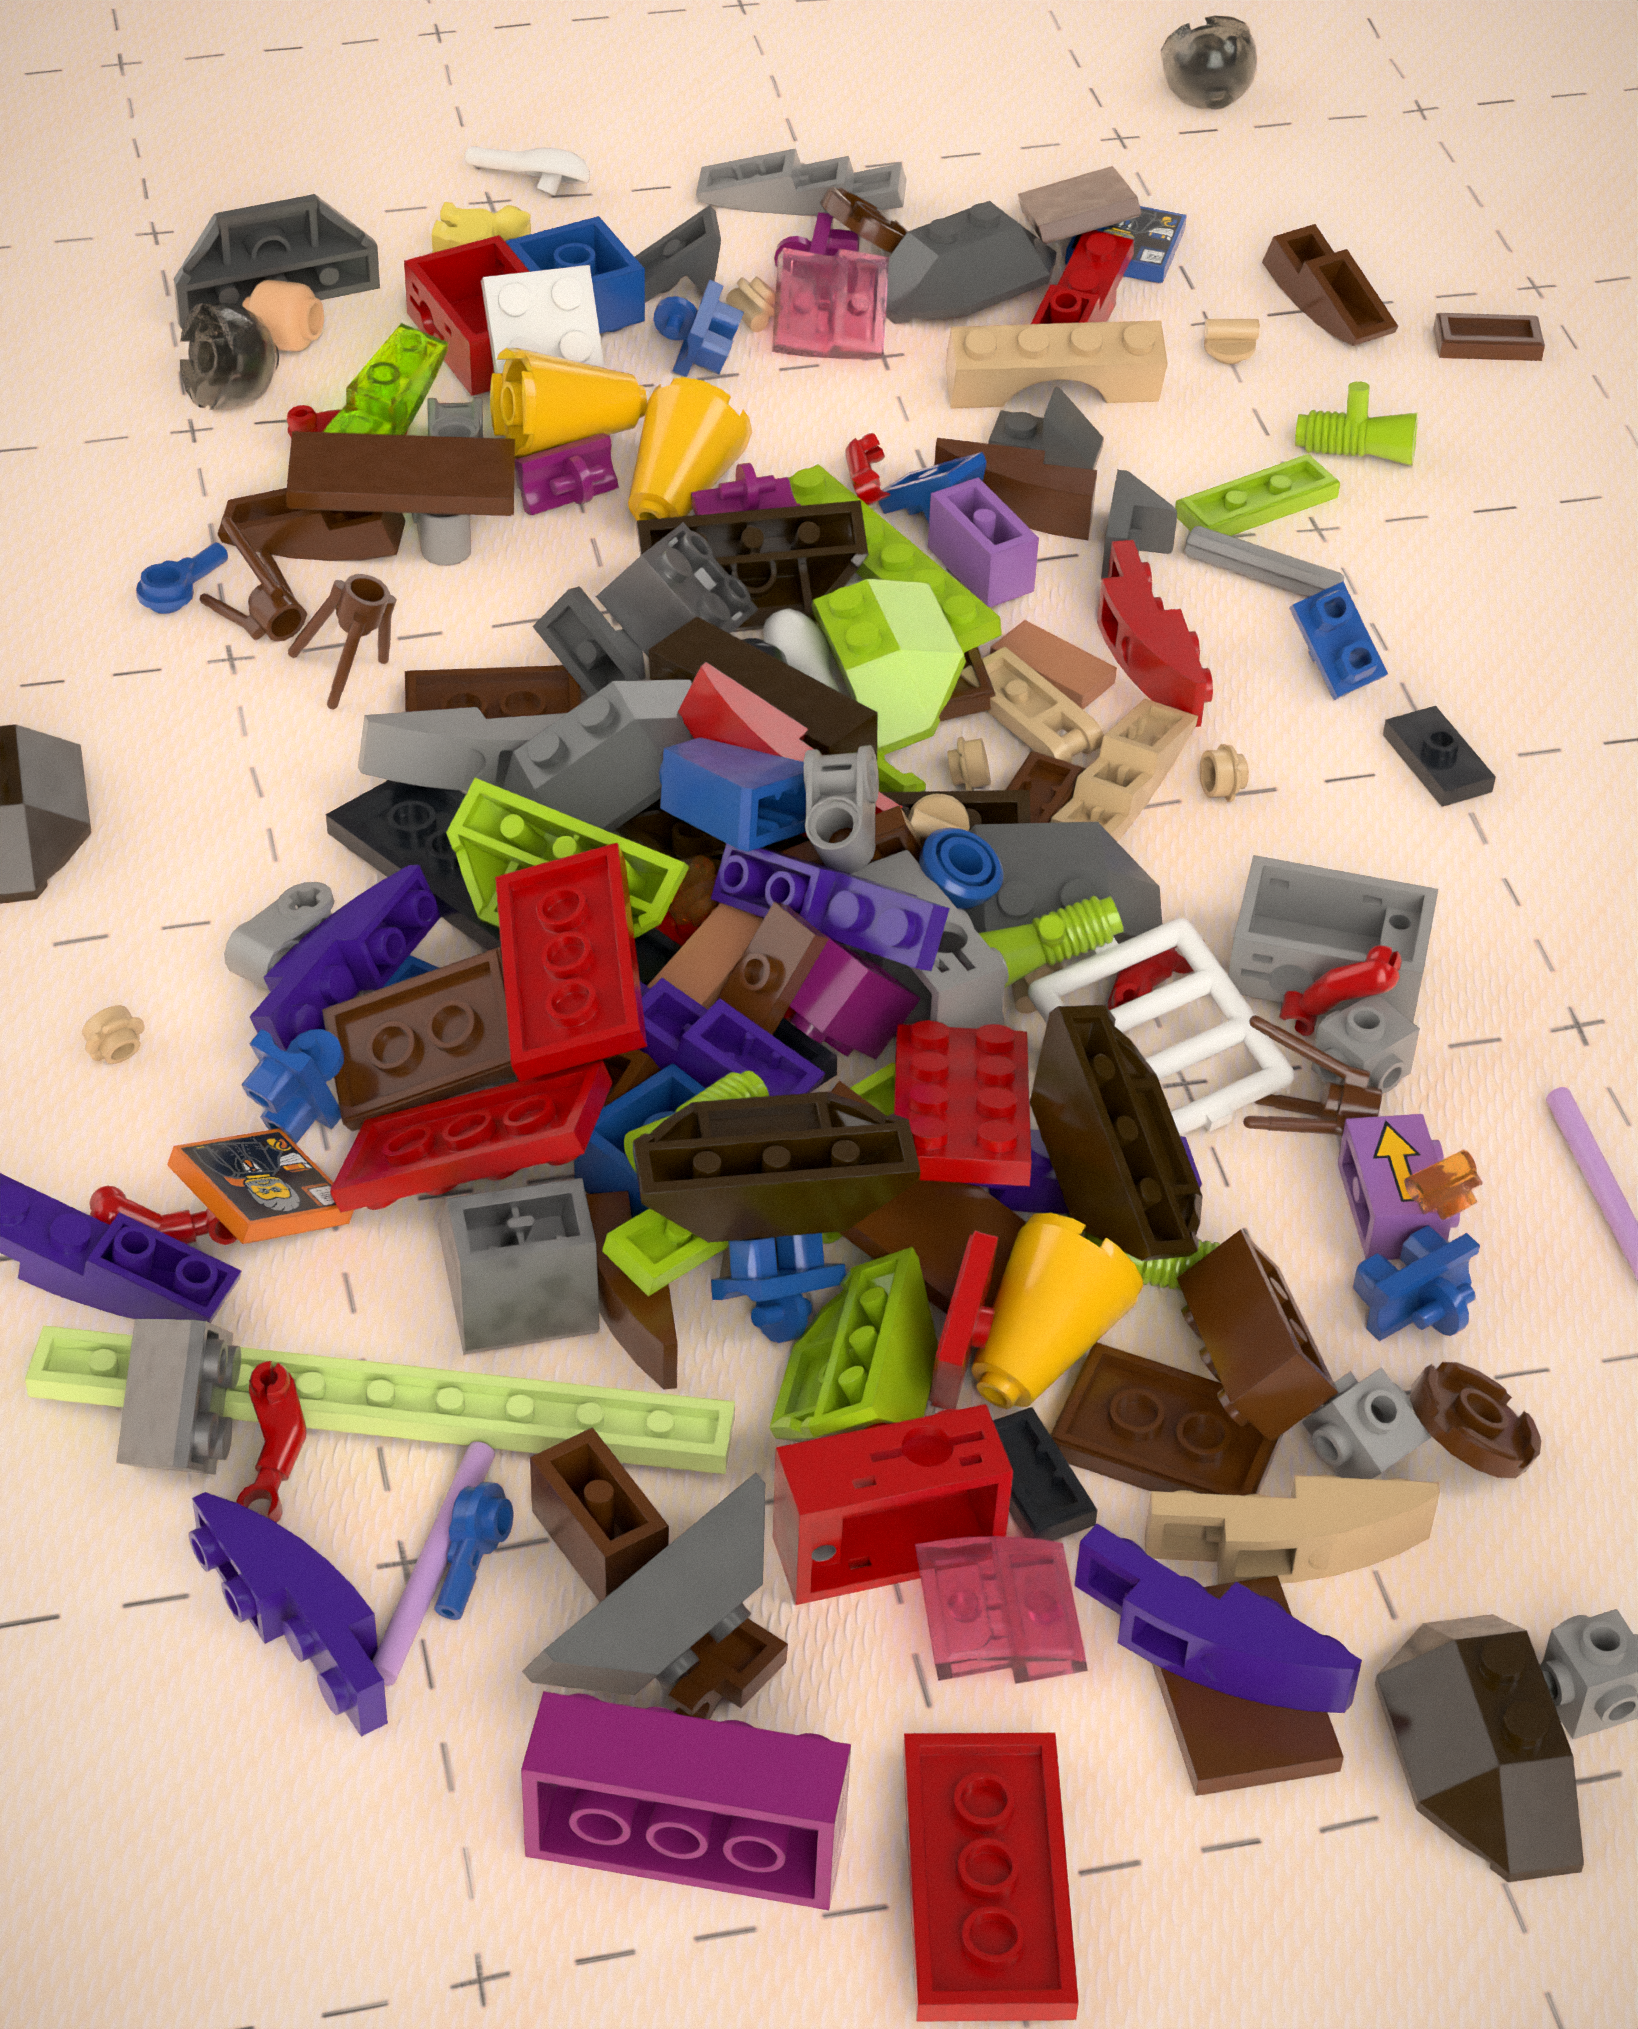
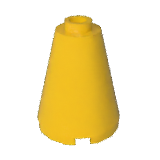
(559, 401)
(684, 447)
(1051, 1308)

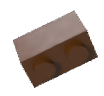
(595, 1512)

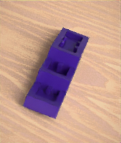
(719, 1042)

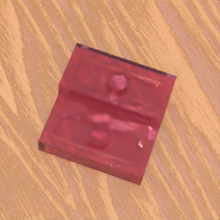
(830, 304)
(1000, 1607)

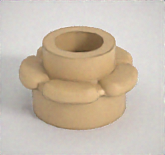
(969, 764)
(1223, 772)
(113, 1034)

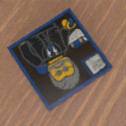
(1155, 242)

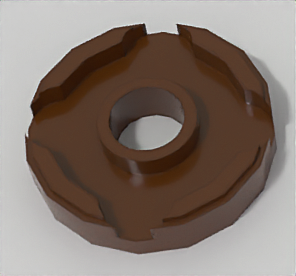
(863, 218)
(1472, 1421)

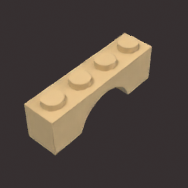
(997, 361)

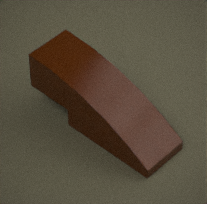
(1327, 286)
(1040, 494)
(312, 533)
(637, 1321)

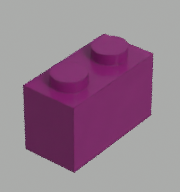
(851, 1002)

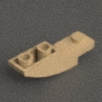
(1315, 1534)

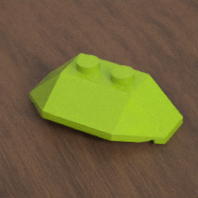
(893, 654)
(507, 833)
(861, 1355)

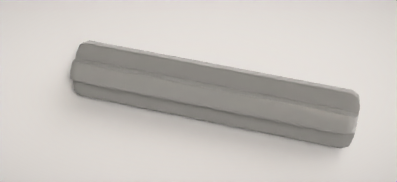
(1259, 562)

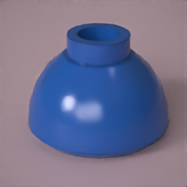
(961, 866)

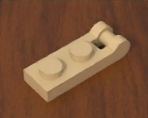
(1036, 708)

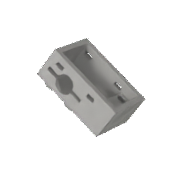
(1315, 919)
(966, 975)

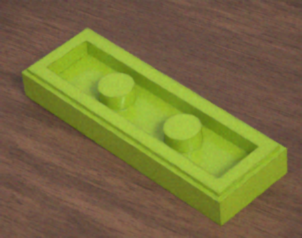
(1259, 497)

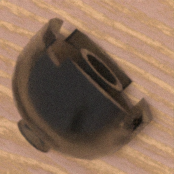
(1211, 62)
(228, 356)

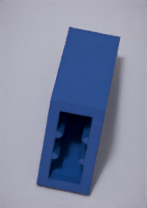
(734, 792)

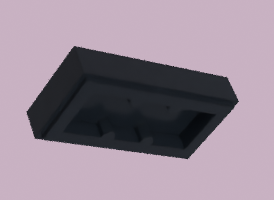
(1439, 756)
(1044, 1491)

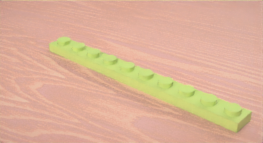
(422, 1402)

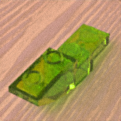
(391, 384)

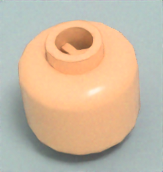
(289, 313)

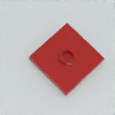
(966, 1322)

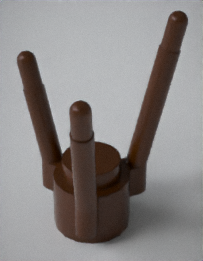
(271, 604)
(361, 607)
(1339, 1101)

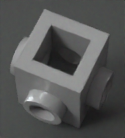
(1369, 1038)
(1365, 1426)
(1592, 1672)

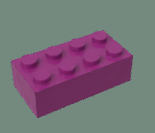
(685, 1799)

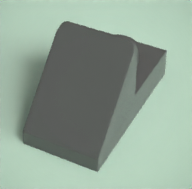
(685, 251)
(1062, 433)
(1139, 516)
(589, 643)

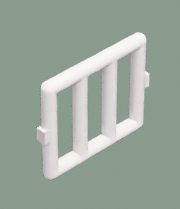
(1209, 978)

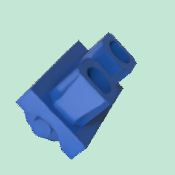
(704, 332)
(1338, 640)
(294, 1081)
(778, 1290)
(1425, 1292)

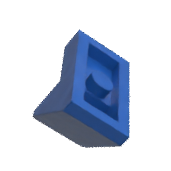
(915, 488)

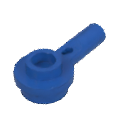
(170, 584)
(477, 1526)

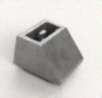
(672, 587)
(521, 1265)
(178, 1396)

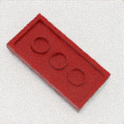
(569, 962)
(965, 1101)
(472, 1138)
(988, 1878)

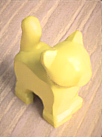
(470, 225)

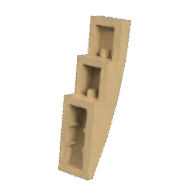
(1129, 767)

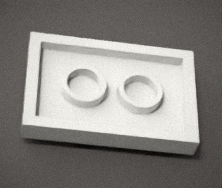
(544, 314)

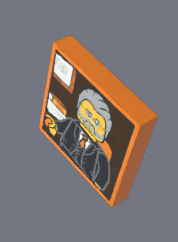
(258, 1185)

